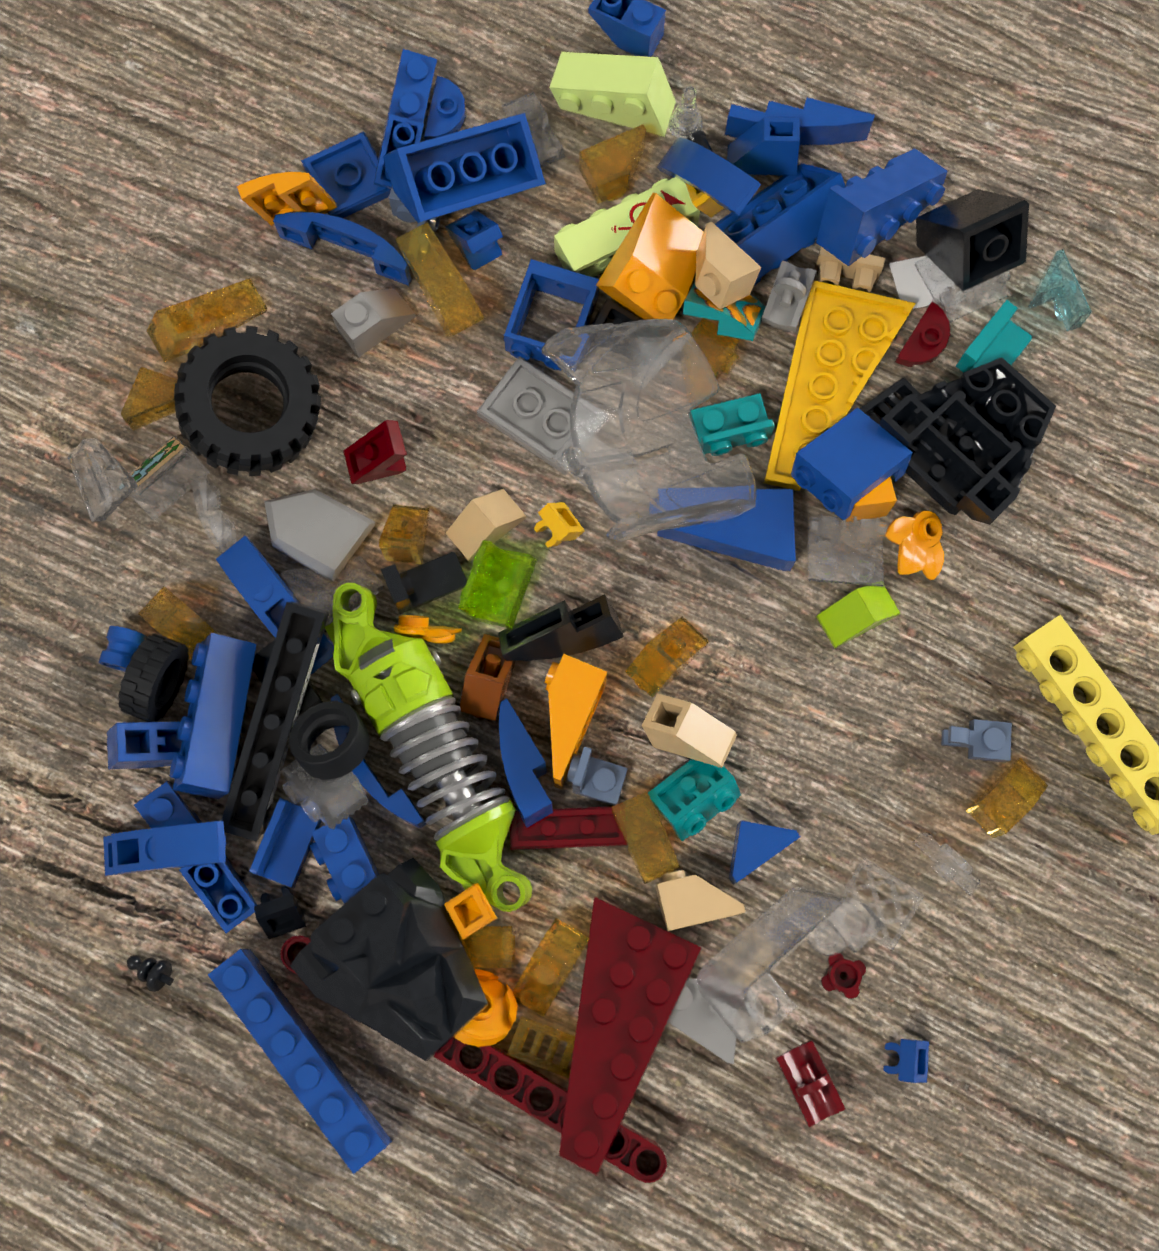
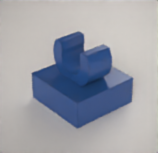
(912, 1062)

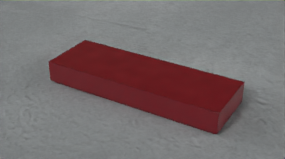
(568, 830)

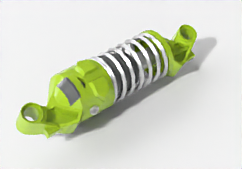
(418, 713)

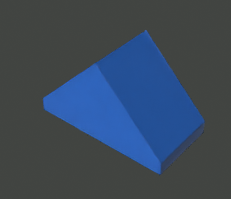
(756, 845)

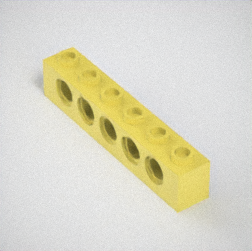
(1101, 702)

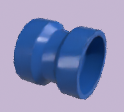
(121, 647)

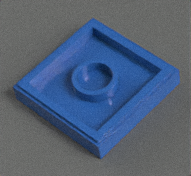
(347, 174)

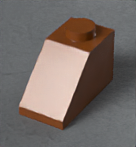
(486, 680)

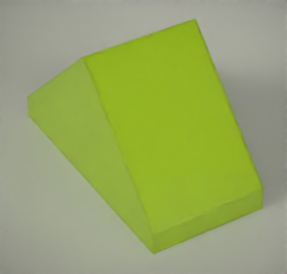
(857, 614)

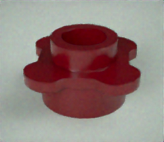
(854, 972)

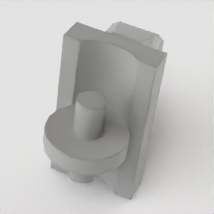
(788, 297)

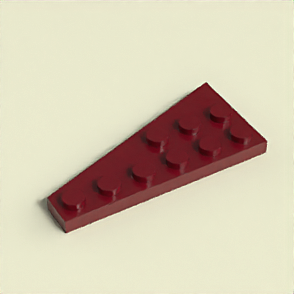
(624, 1006)

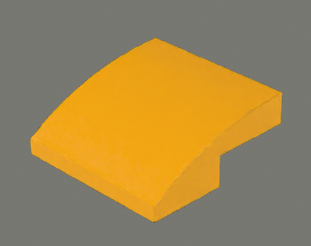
(285, 194)

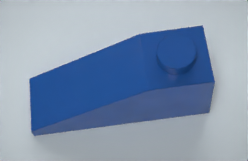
(142, 744)

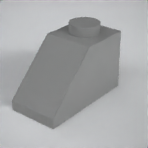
(371, 318)

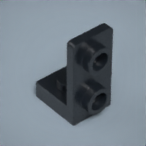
(424, 582)

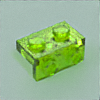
(496, 585)

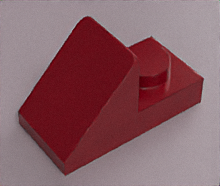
(376, 454)

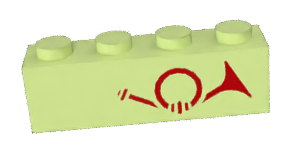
(593, 243)

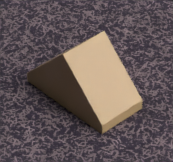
(484, 519)

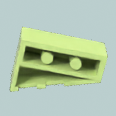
(615, 89)

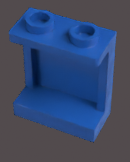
(849, 462)

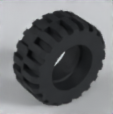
(246, 354)

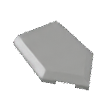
(316, 530)

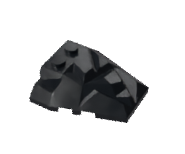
(972, 438)
(395, 962)

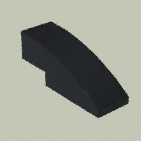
(561, 631)

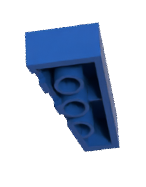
(878, 205)

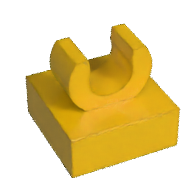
(560, 522)

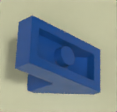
(476, 238)

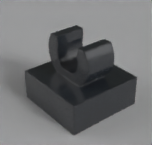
(279, 915)

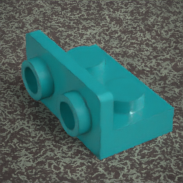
(732, 424)
(694, 796)

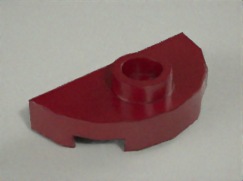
(927, 339)

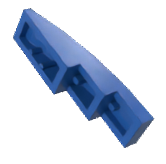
(819, 121)

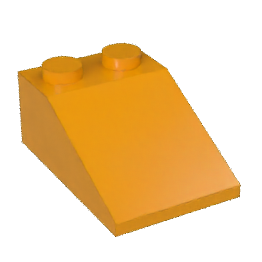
(654, 262)
(573, 698)

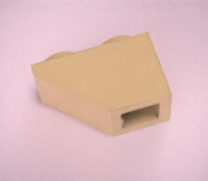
(687, 731)

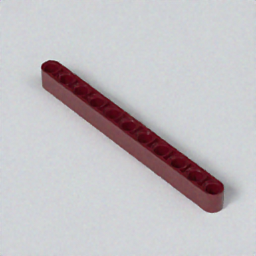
(519, 1094)

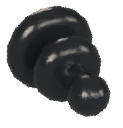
(153, 973)

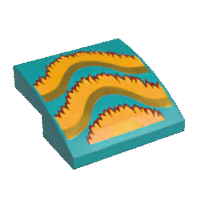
(735, 320)

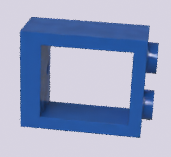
(552, 281)

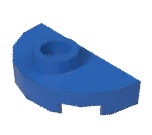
(446, 109)

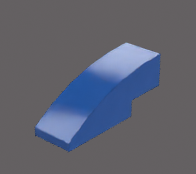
(522, 767)

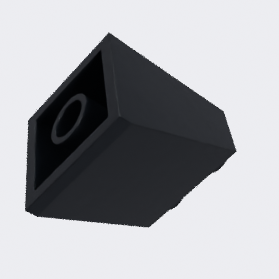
(975, 236)

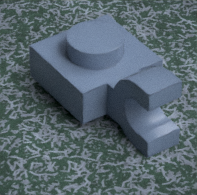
(984, 740)

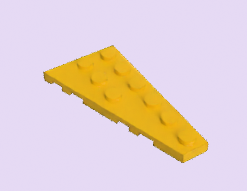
(832, 360)

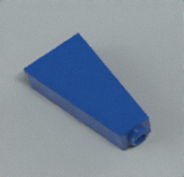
(758, 536)

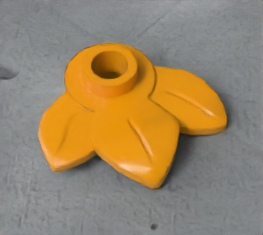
(918, 547)
(419, 627)

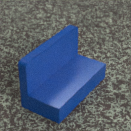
(284, 844)

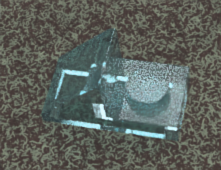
(1062, 288)

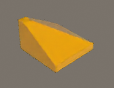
(470, 911)

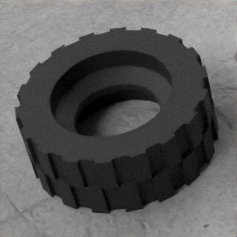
(153, 678)

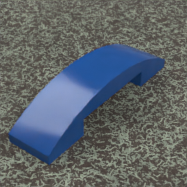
(709, 174)
(306, 227)
(397, 803)

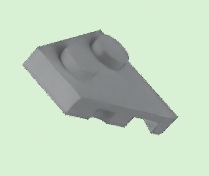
(702, 1023)

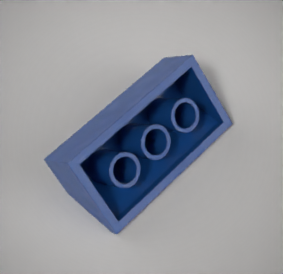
(465, 168)
(782, 217)

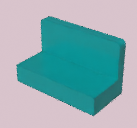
(996, 340)

